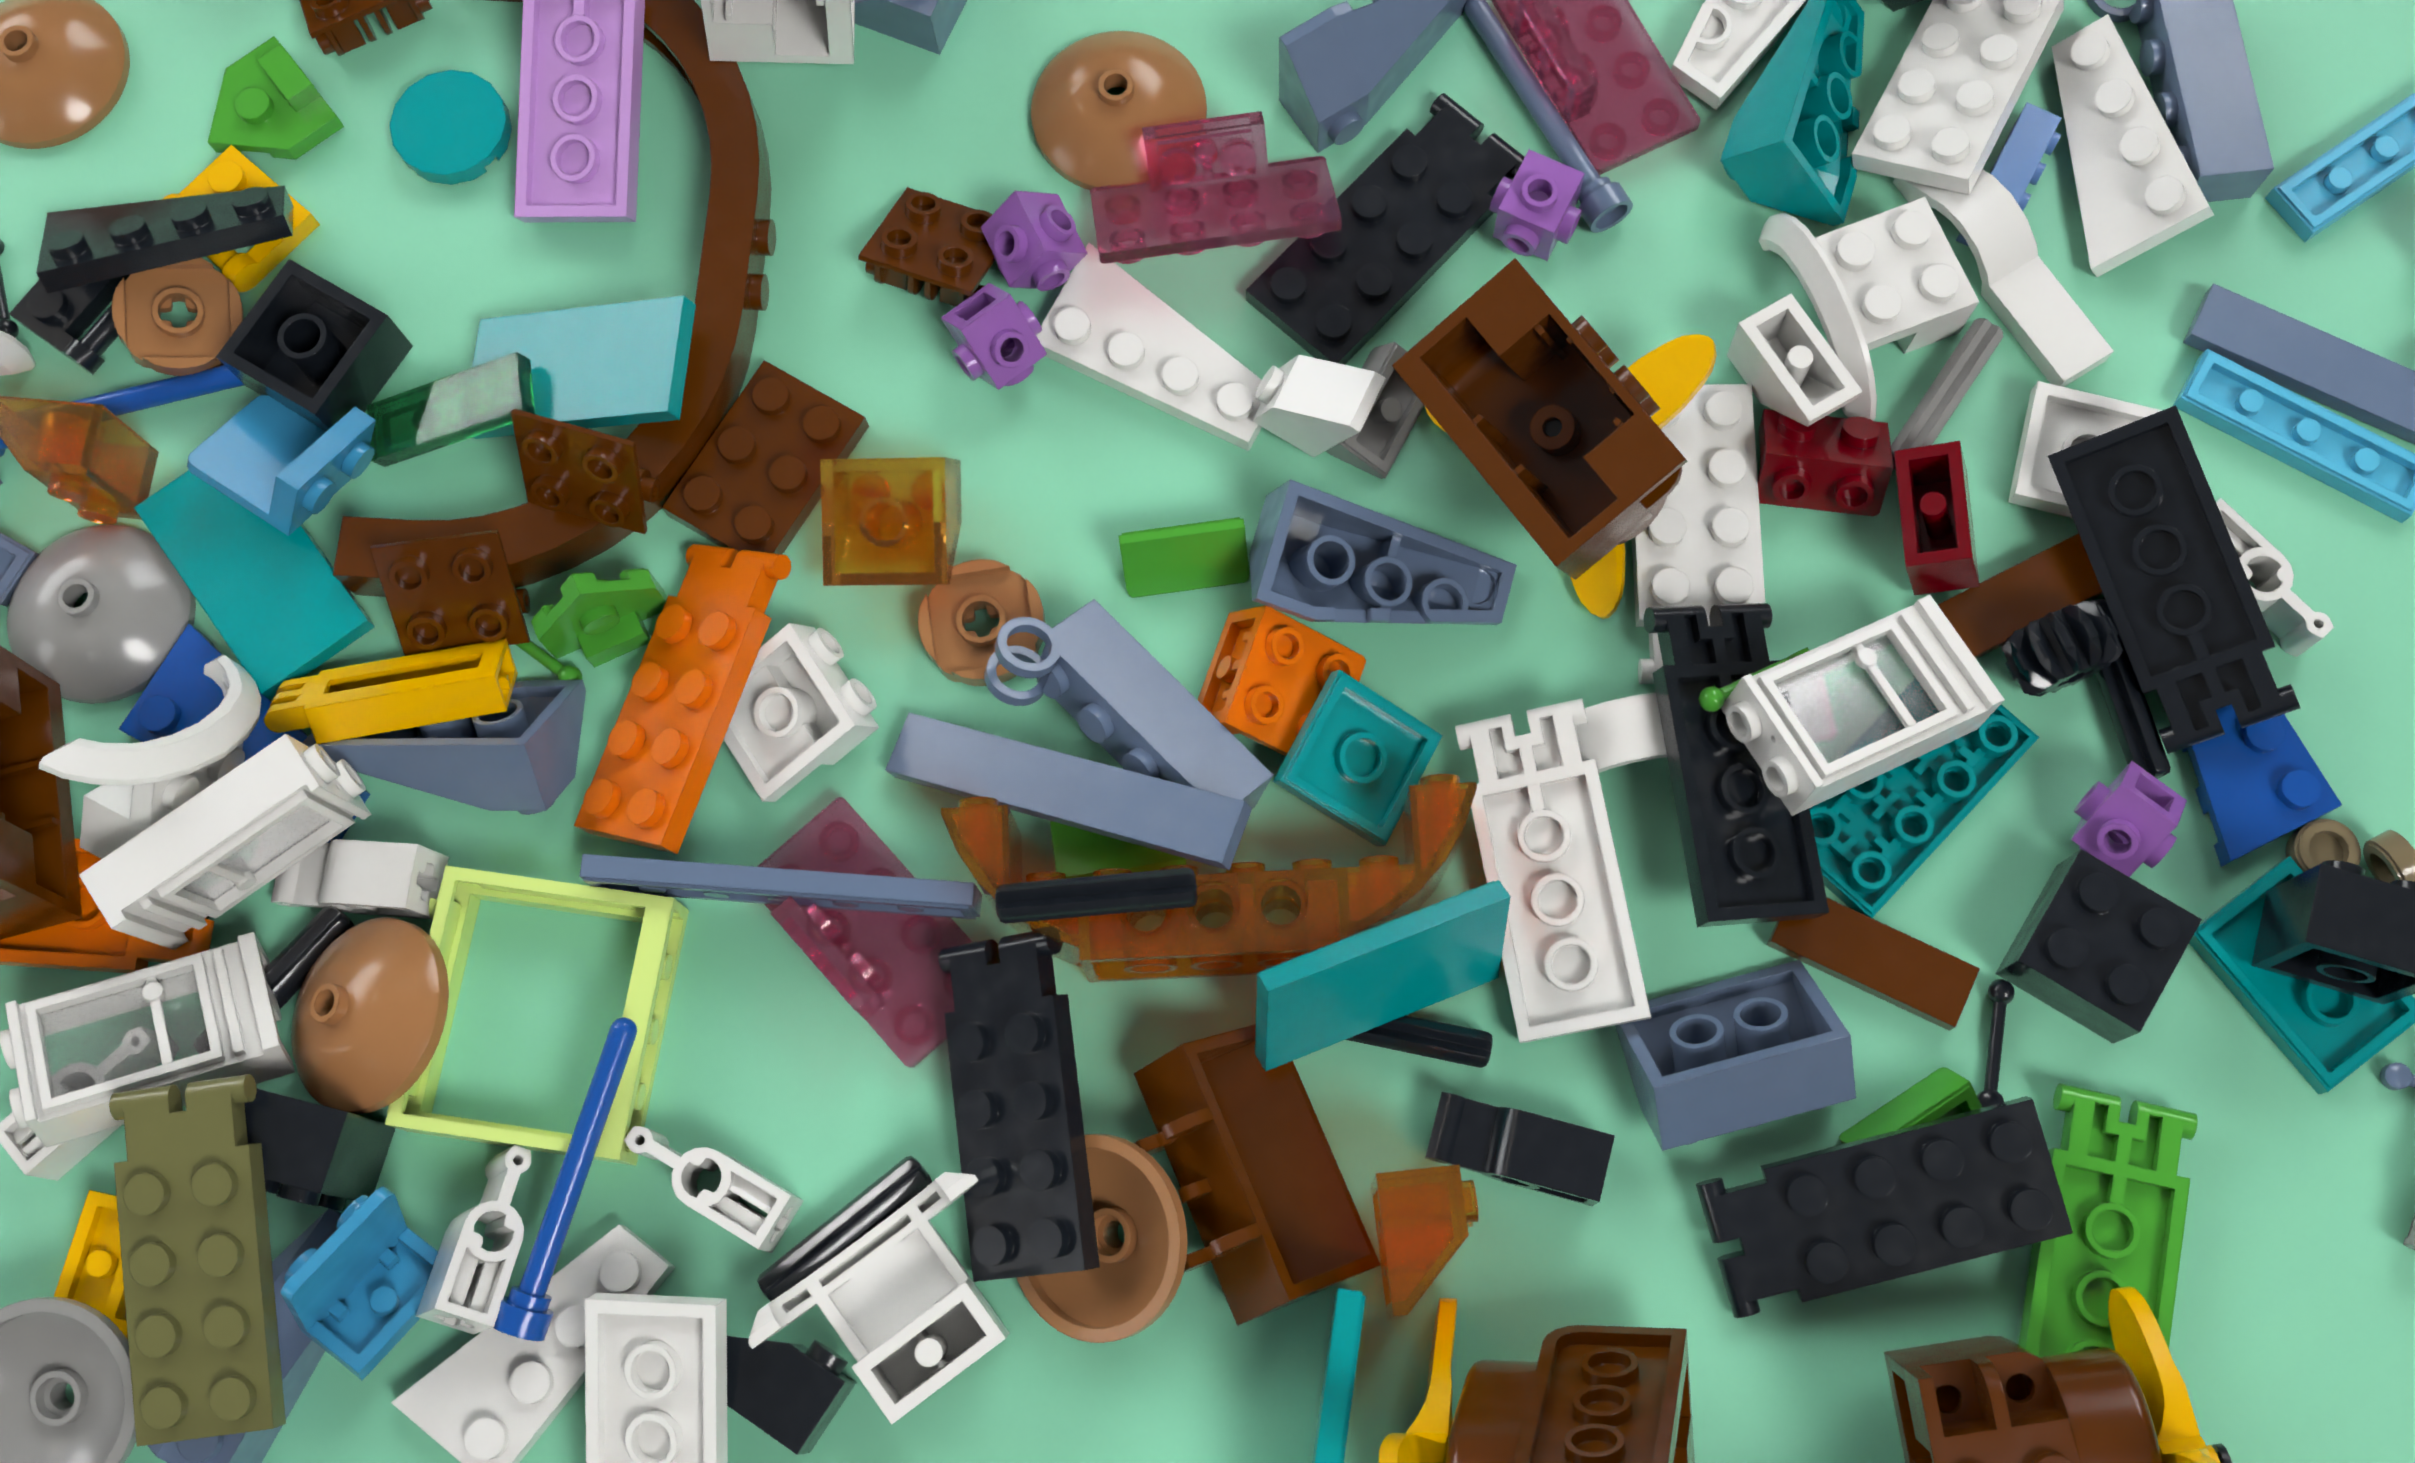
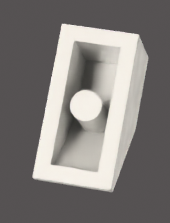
(1791, 363)
(1316, 402)

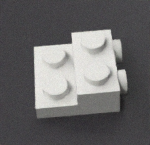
(797, 711)

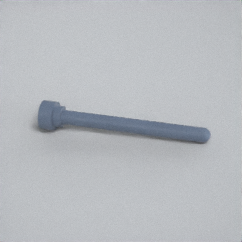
(1601, 200)

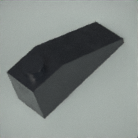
(786, 1388)

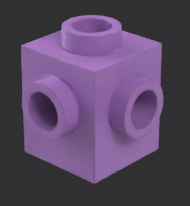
(1537, 206)
(1034, 240)
(995, 337)
(2129, 820)

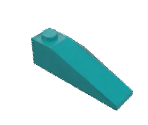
(1795, 123)

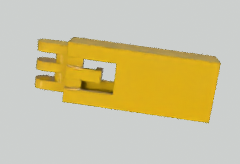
(397, 693)

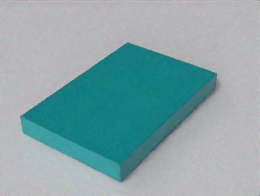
(2313, 1026)

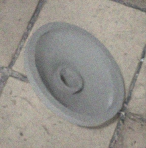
(122, 629)
(43, 1350)

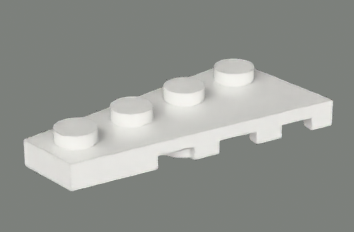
(1728, 44)
(2123, 156)
(1143, 347)
(506, 1390)

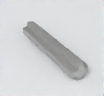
(1949, 386)

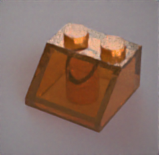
(80, 455)
(890, 520)
(1419, 1227)

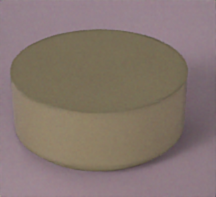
(2321, 842)
(2390, 857)

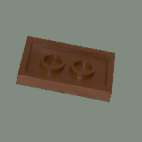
(764, 464)

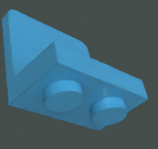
(282, 462)
(361, 1283)

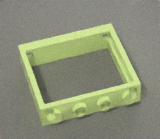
(646, 1001)

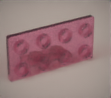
(1601, 75)
(1212, 191)
(874, 959)

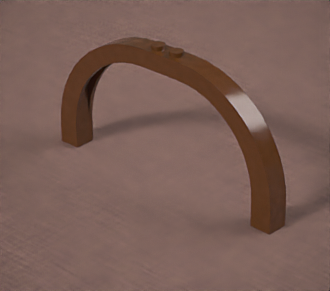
(723, 333)

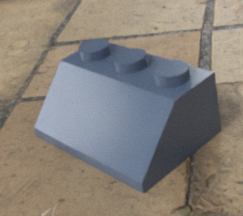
(1737, 1055)

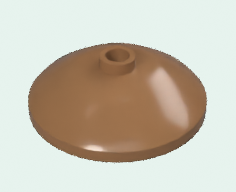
(58, 70)
(1099, 135)
(370, 1015)
(1133, 1276)

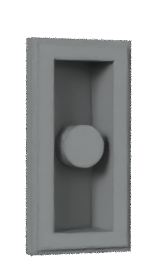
(1388, 420)

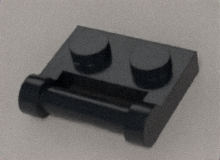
(67, 314)

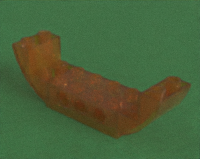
(1324, 899)

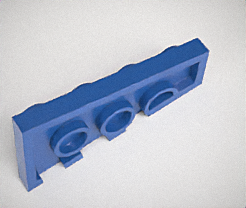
(184, 696)
(2257, 784)

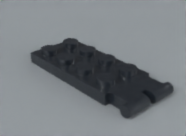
(1394, 235)
(2171, 577)
(1737, 837)
(1018, 1110)
(1888, 1206)

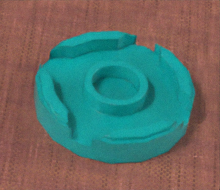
(450, 126)

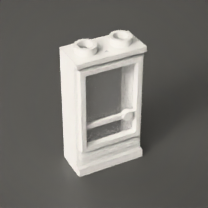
(1860, 705)
(226, 842)
(141, 1031)

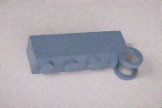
(2202, 90)
(1126, 703)

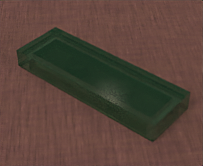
(451, 409)

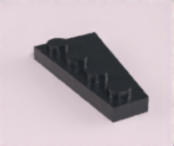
(147, 235)

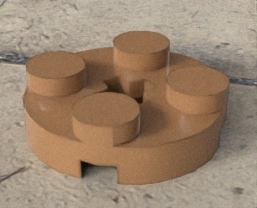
(156, 342)
(948, 607)

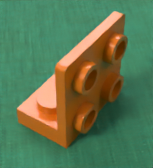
(1271, 675)

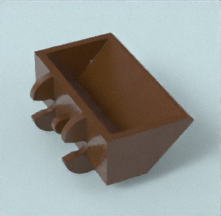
(1253, 1174)

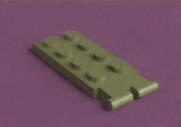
(197, 1264)

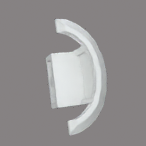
(1877, 285)
(158, 775)
(898, 1304)

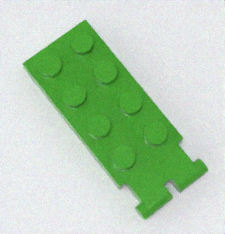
(2123, 1217)

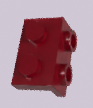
(1824, 466)

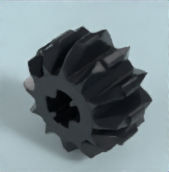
(2062, 648)

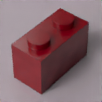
(1936, 518)

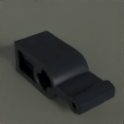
(1521, 1148)

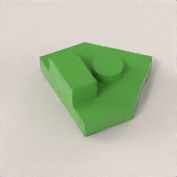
(270, 106)
(600, 615)

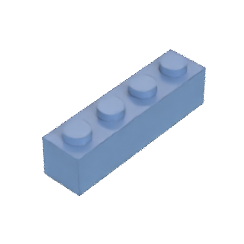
(2021, 154)

